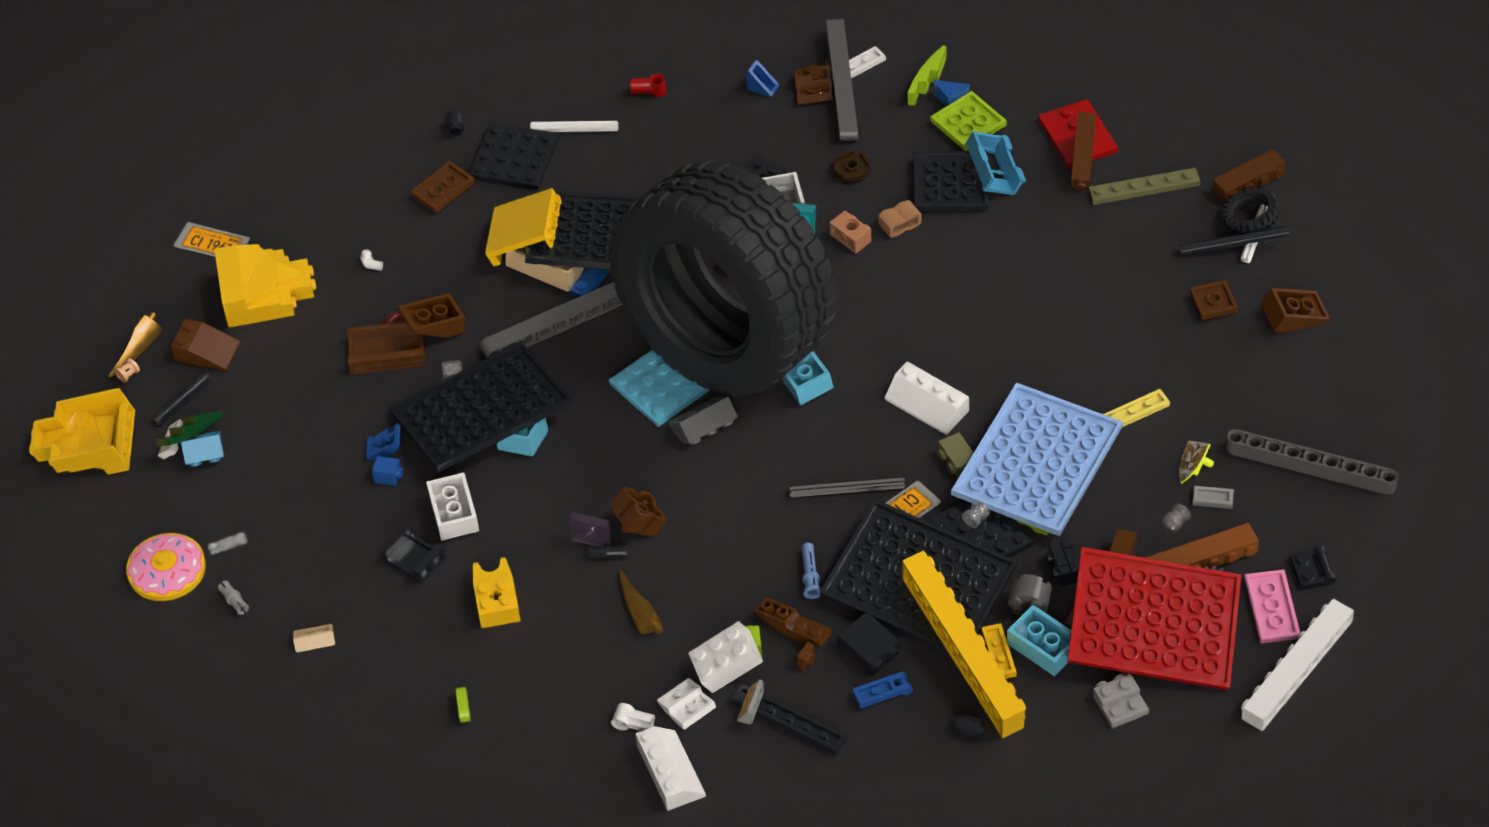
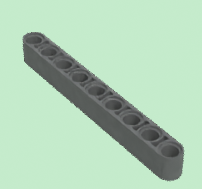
(841, 80)
(554, 320)
(1312, 461)

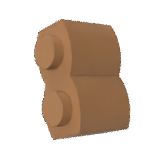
(900, 218)

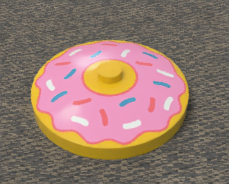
(165, 567)

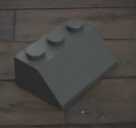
(703, 419)

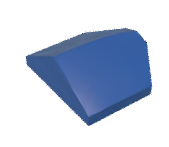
(384, 443)

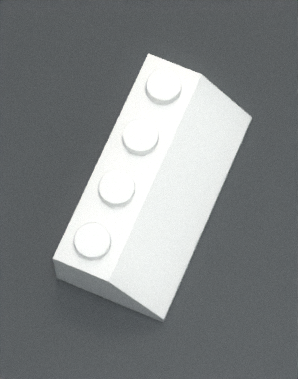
(927, 398)
(669, 767)

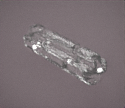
(227, 543)

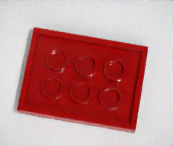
(1061, 129)

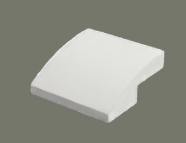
(686, 703)

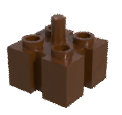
(638, 512)

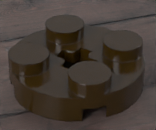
(855, 174)

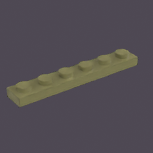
(1144, 186)

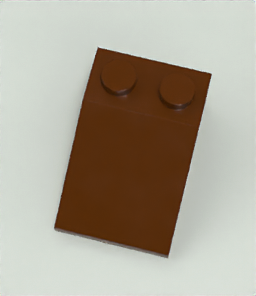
(1293, 309)
(434, 316)
(204, 346)

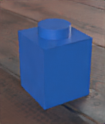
(387, 471)

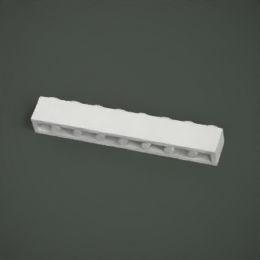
(1297, 664)

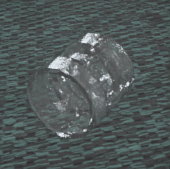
(975, 514)
(1178, 515)

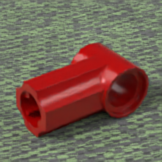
(653, 85)

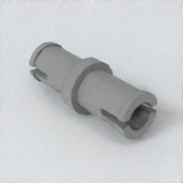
(233, 597)

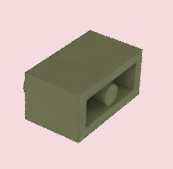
(955, 453)

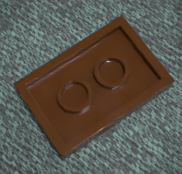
(442, 187)

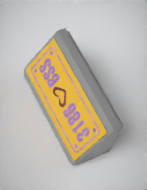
(751, 703)

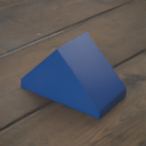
(760, 80)
(949, 91)

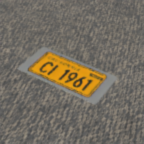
(206, 239)
(915, 500)

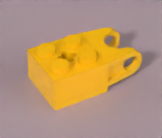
(495, 595)

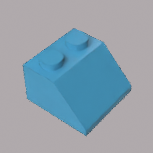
(203, 448)

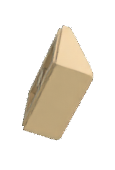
(313, 638)

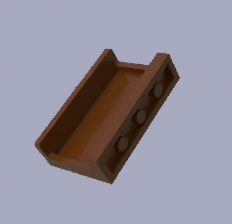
(384, 348)

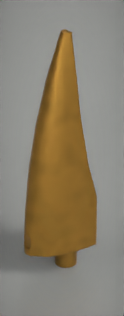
(141, 339)
(640, 609)

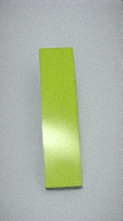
(928, 73)

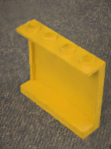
(523, 224)

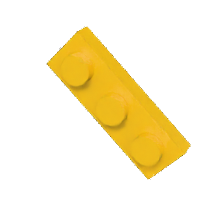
(997, 644)

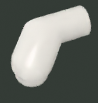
(368, 261)

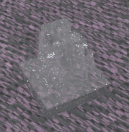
(451, 367)

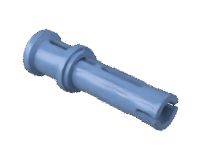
(810, 577)

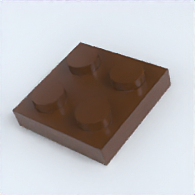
(1213, 300)

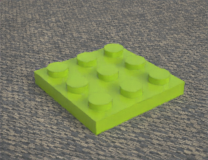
(967, 116)

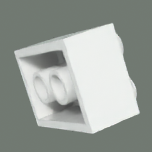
(452, 506)
(725, 657)

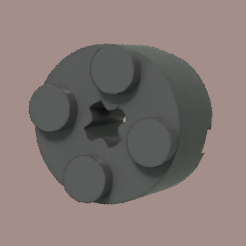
(1029, 591)

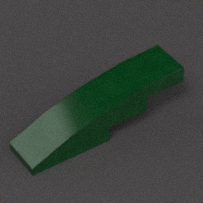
(191, 427)

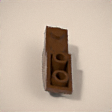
(788, 622)

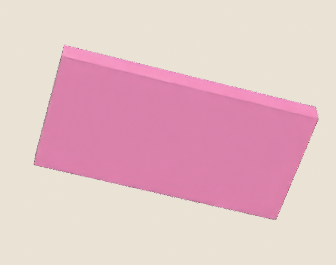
(1272, 606)

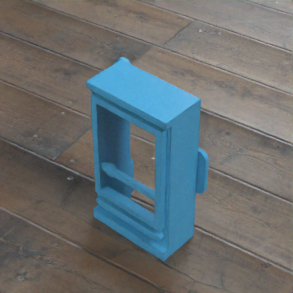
(1001, 147)

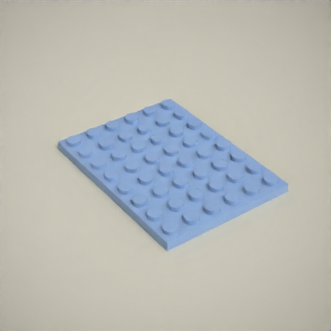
(1037, 459)

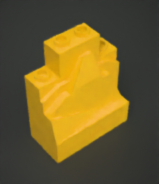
(261, 283)
(86, 433)

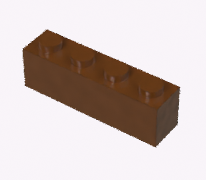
(1251, 174)

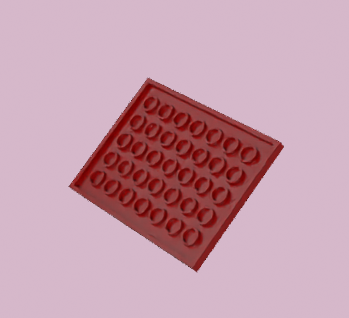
(1154, 618)

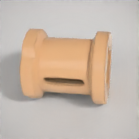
(131, 365)

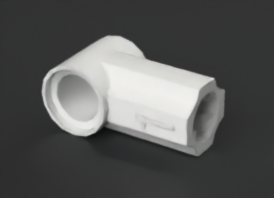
(628, 717)

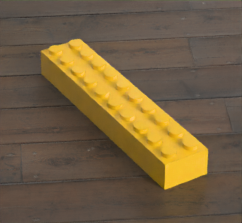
(964, 644)

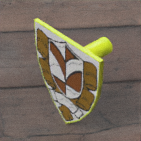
(1192, 460)

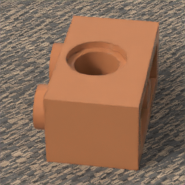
(850, 231)

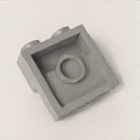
(1120, 700)

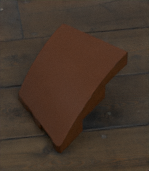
(814, 83)

